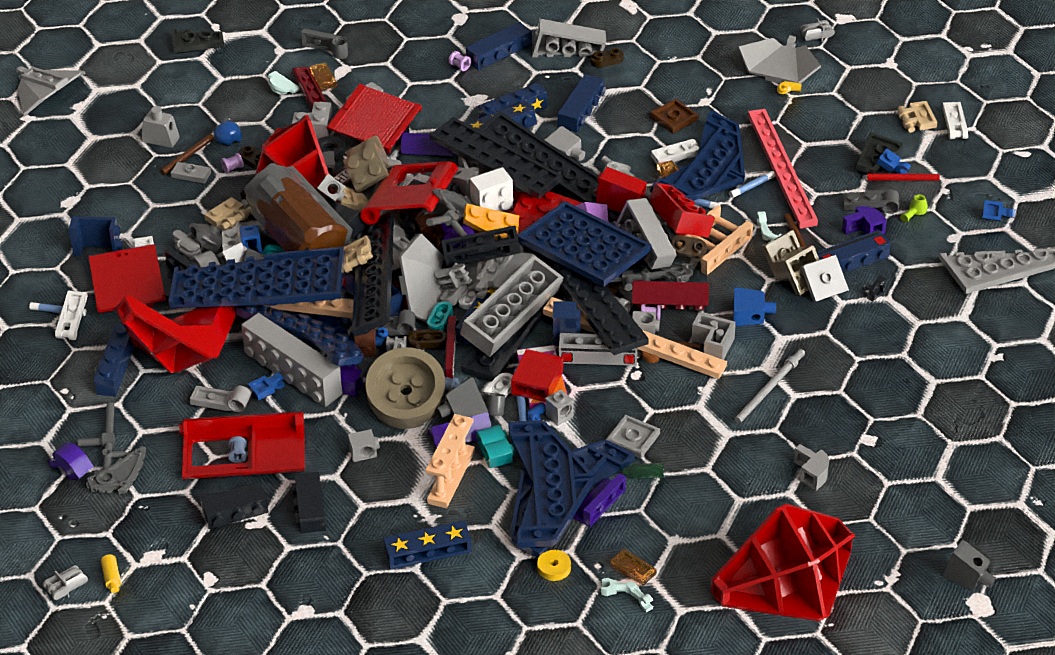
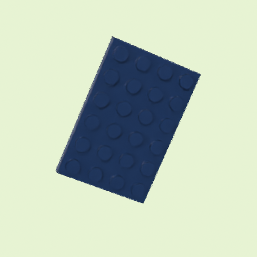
(584, 243)

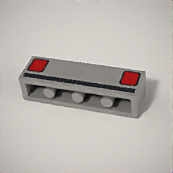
(591, 350)

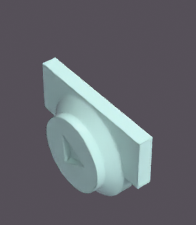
(281, 85)

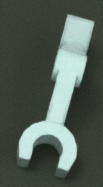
(762, 222)
(611, 587)

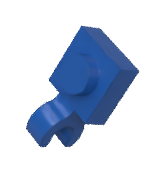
(891, 162)
(994, 210)
(265, 386)

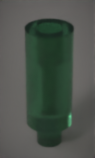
(647, 470)

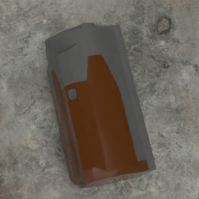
(294, 211)

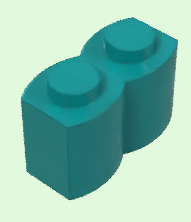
(495, 446)

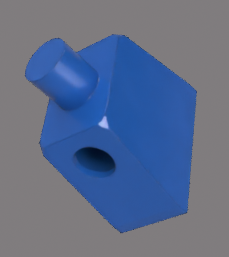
(251, 237)
(750, 307)

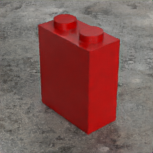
(617, 188)
(536, 375)

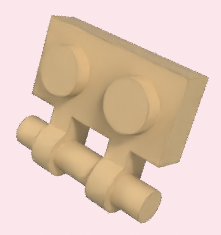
(922, 116)
(353, 199)
(227, 214)
(357, 253)

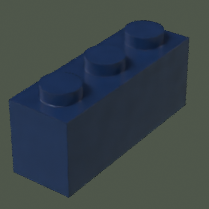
(565, 319)

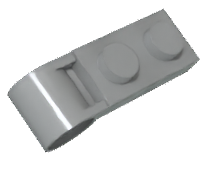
(221, 399)

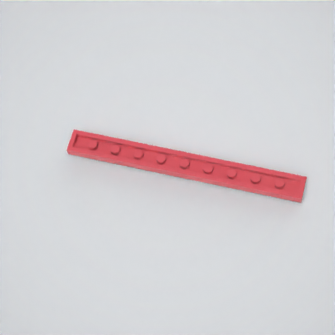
(783, 169)

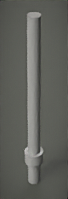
(790, 364)

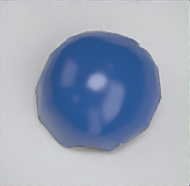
(227, 133)

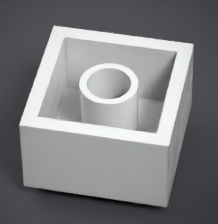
(492, 190)

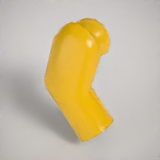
(786, 87)

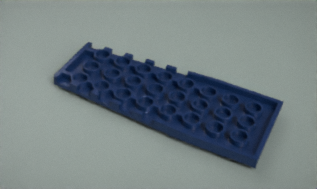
(275, 280)

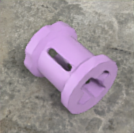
(459, 60)
(232, 163)
(652, 309)

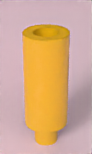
(111, 573)

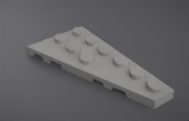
(996, 267)

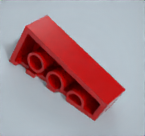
(680, 211)

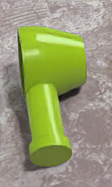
(917, 206)

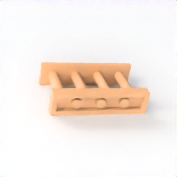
(729, 244)
(450, 461)

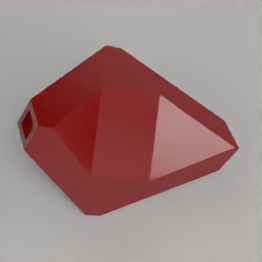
(296, 147)
(177, 341)
(787, 566)

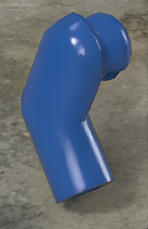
(381, 336)
(534, 413)

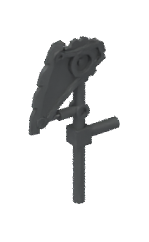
(455, 204)
(675, 273)
(119, 475)

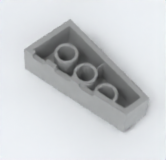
(566, 39)
(642, 222)

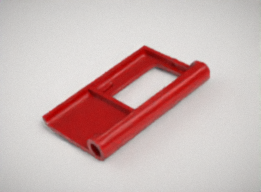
(391, 196)
(273, 439)

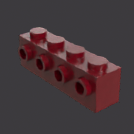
(670, 293)

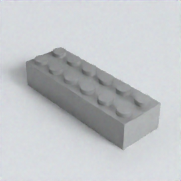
(511, 306)
(292, 358)

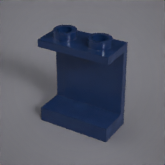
(94, 233)

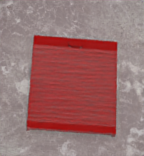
(372, 114)
(126, 273)

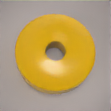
(550, 558)

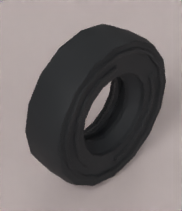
(332, 141)

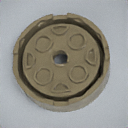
(404, 369)

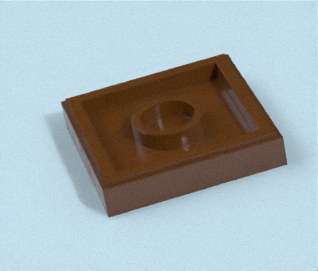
(674, 116)

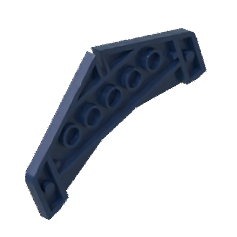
(717, 163)
(328, 337)
(602, 460)
(557, 480)

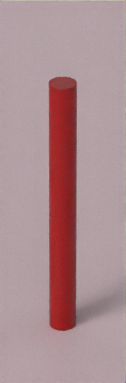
(902, 177)

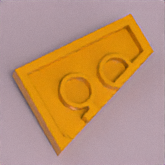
(486, 219)

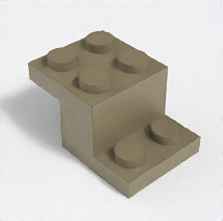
(367, 163)
(787, 258)

